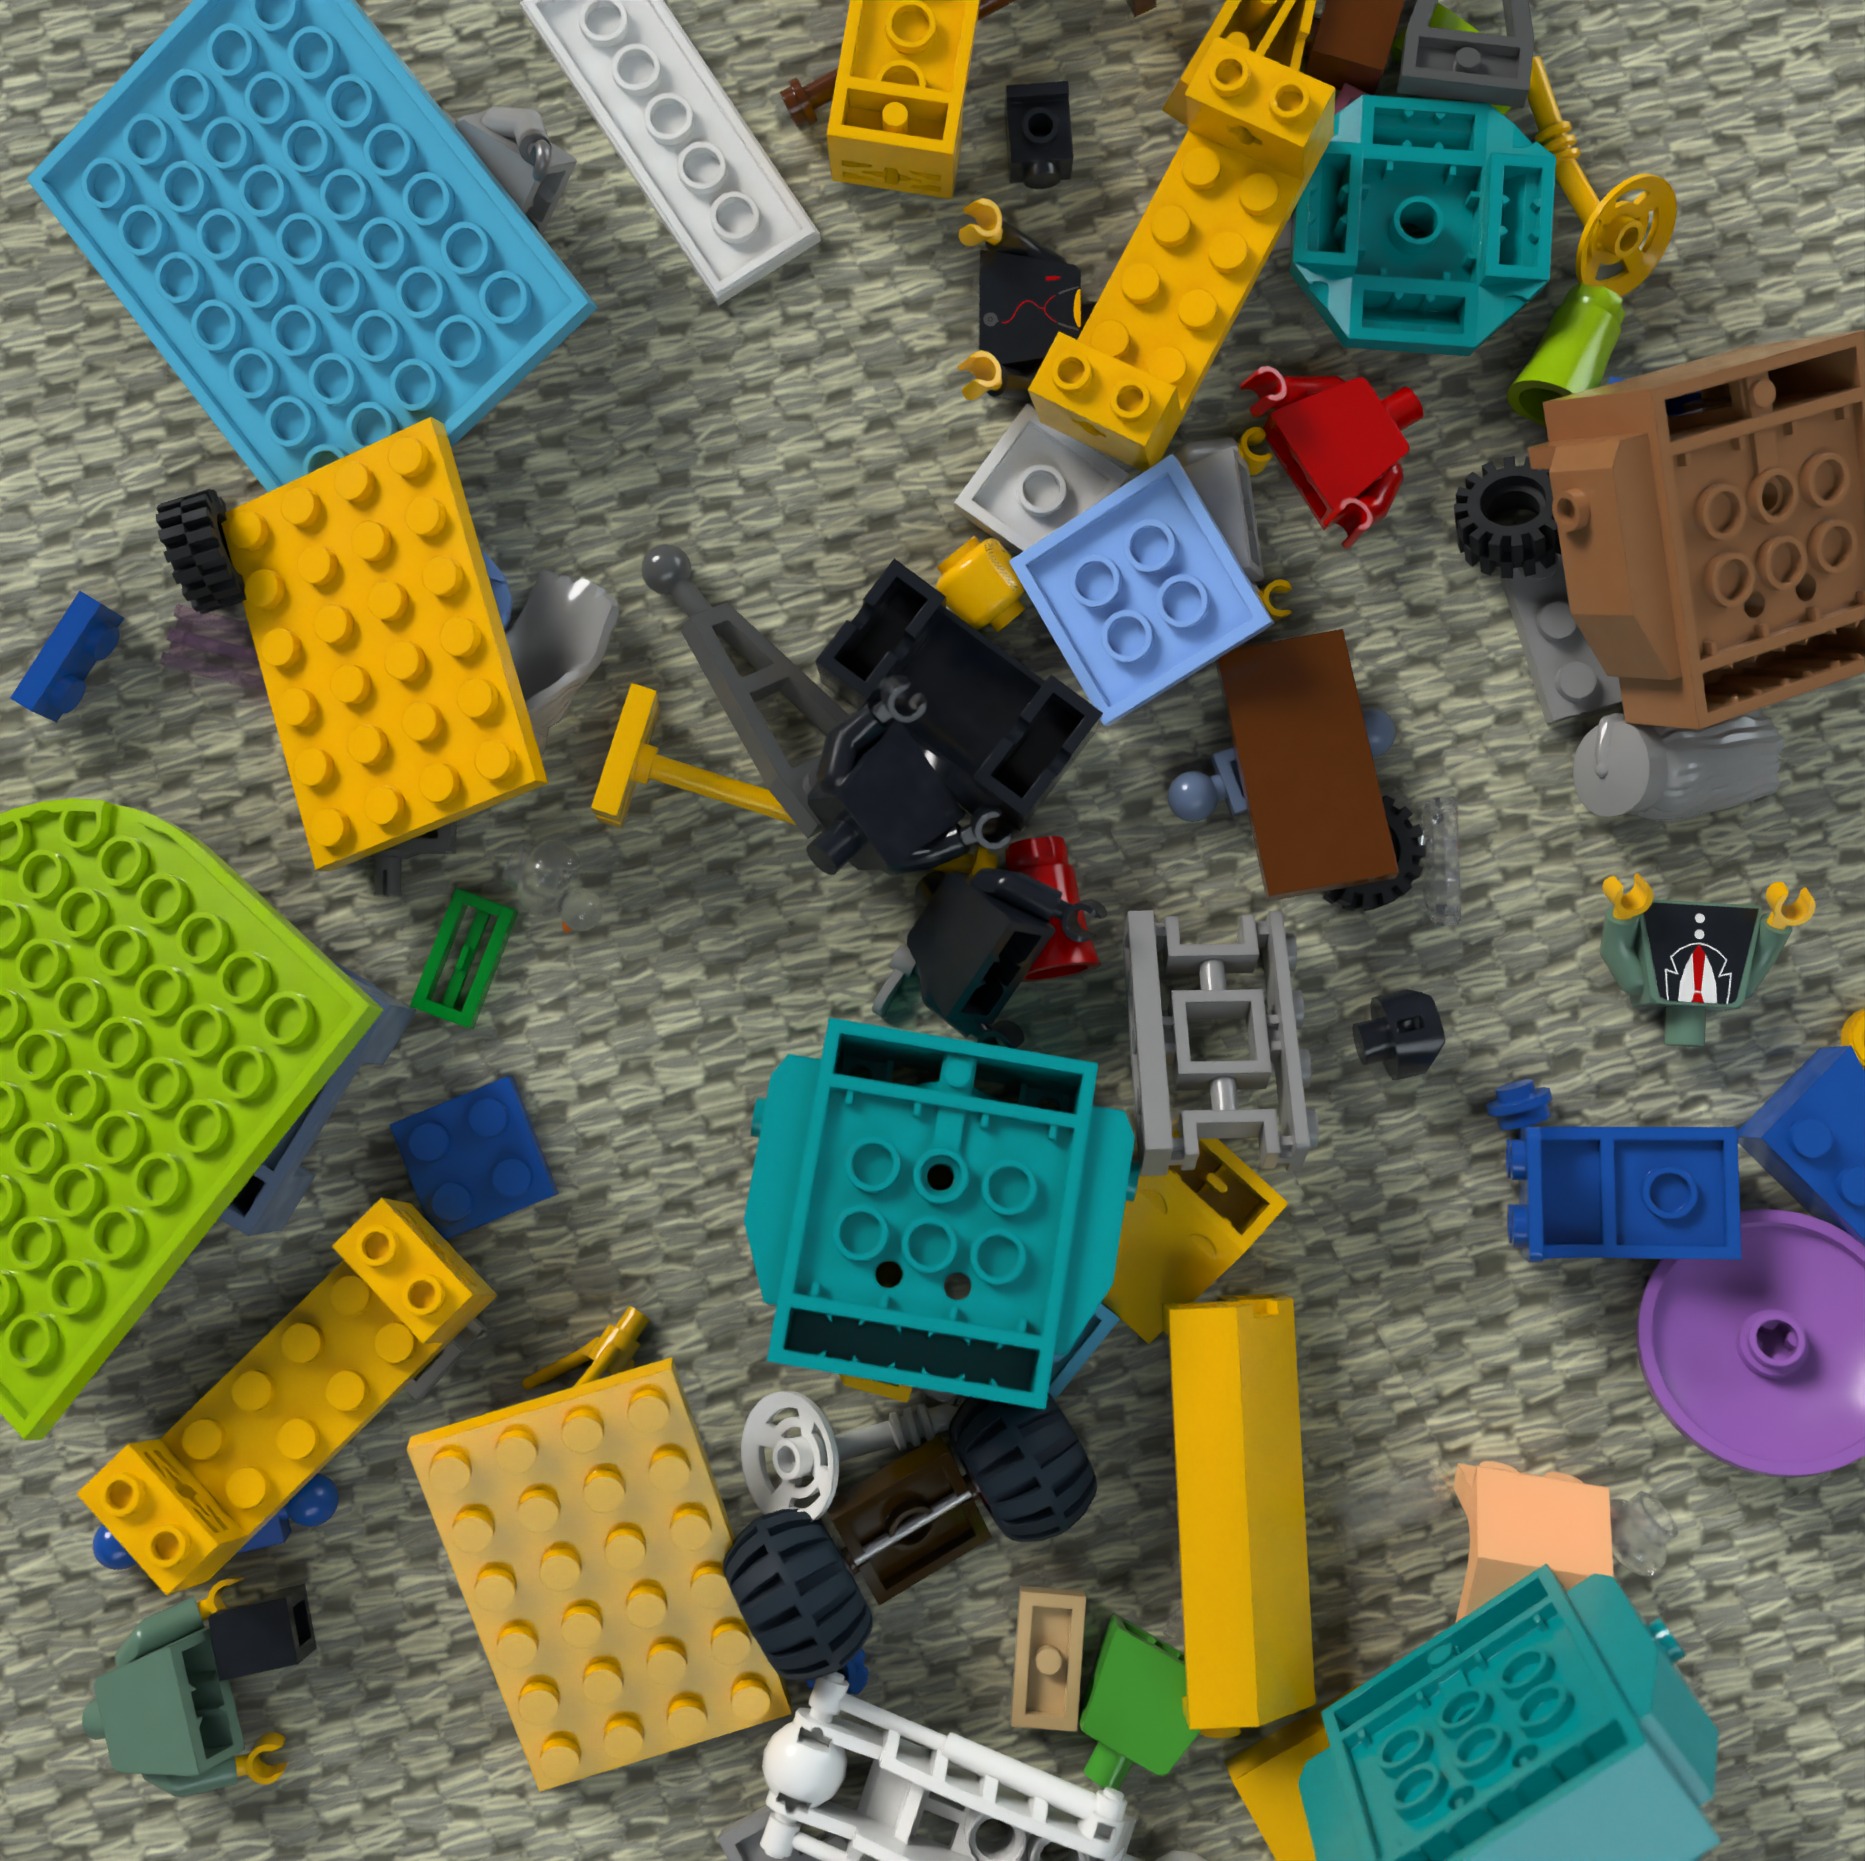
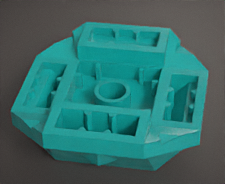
(1461, 180)

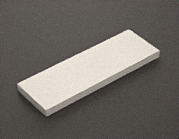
(677, 137)

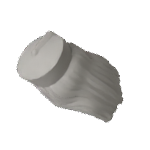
(559, 645)
(1674, 770)

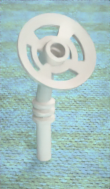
(811, 1454)

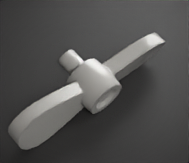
(902, 965)

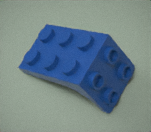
(1625, 1192)

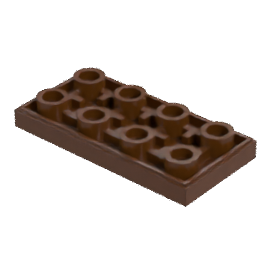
(1306, 765)

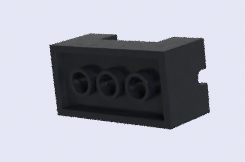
(982, 704)

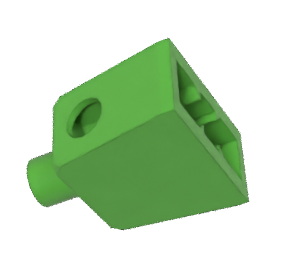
(1134, 1705)

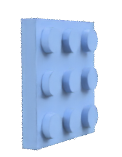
(1141, 591)

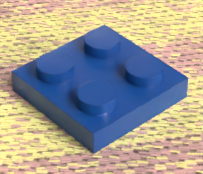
(474, 1158)

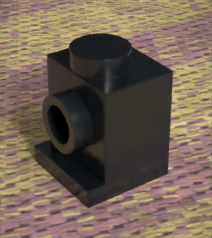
(1038, 111)

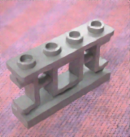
(1165, 1041)

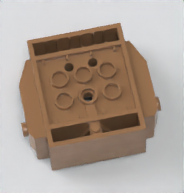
(1712, 510)

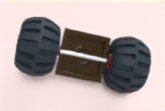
(904, 1528)

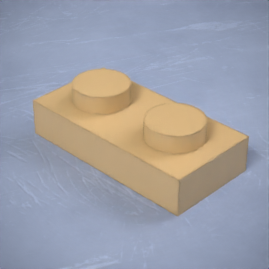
(1048, 1658)

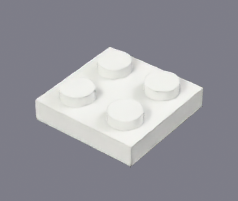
(1035, 483)

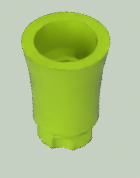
(1571, 351)

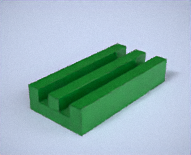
(440, 951)

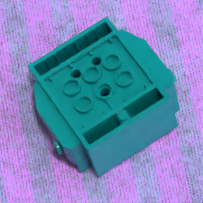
(848, 1189)
(1521, 1738)

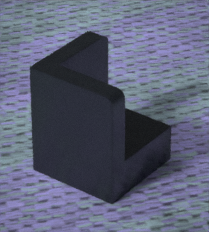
(263, 1634)

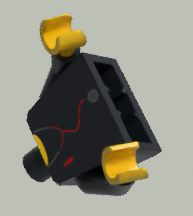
(1023, 305)

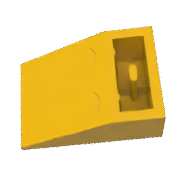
(1186, 1233)

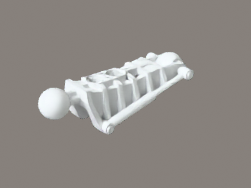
(972, 1784)

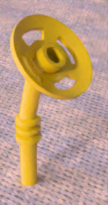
(1610, 228)

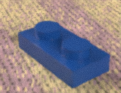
(58, 673)

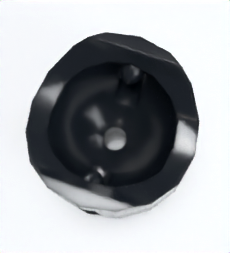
(1402, 1033)

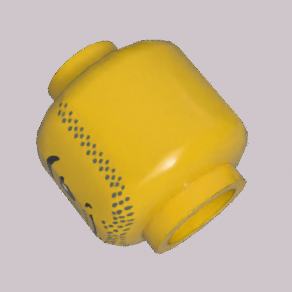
(981, 584)

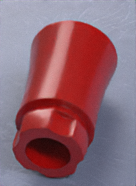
(1048, 862)

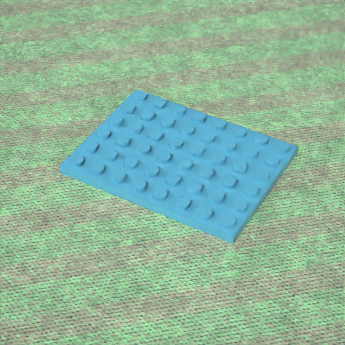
(307, 234)

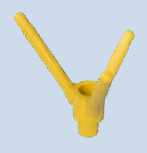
(608, 1352)

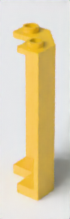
(1240, 1512)

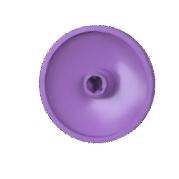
(1763, 1350)

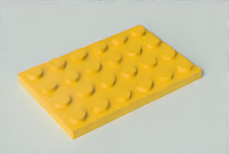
(382, 647)
(598, 1573)

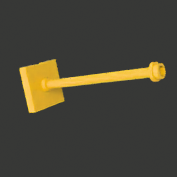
(636, 761)

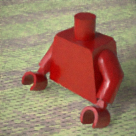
(1337, 443)

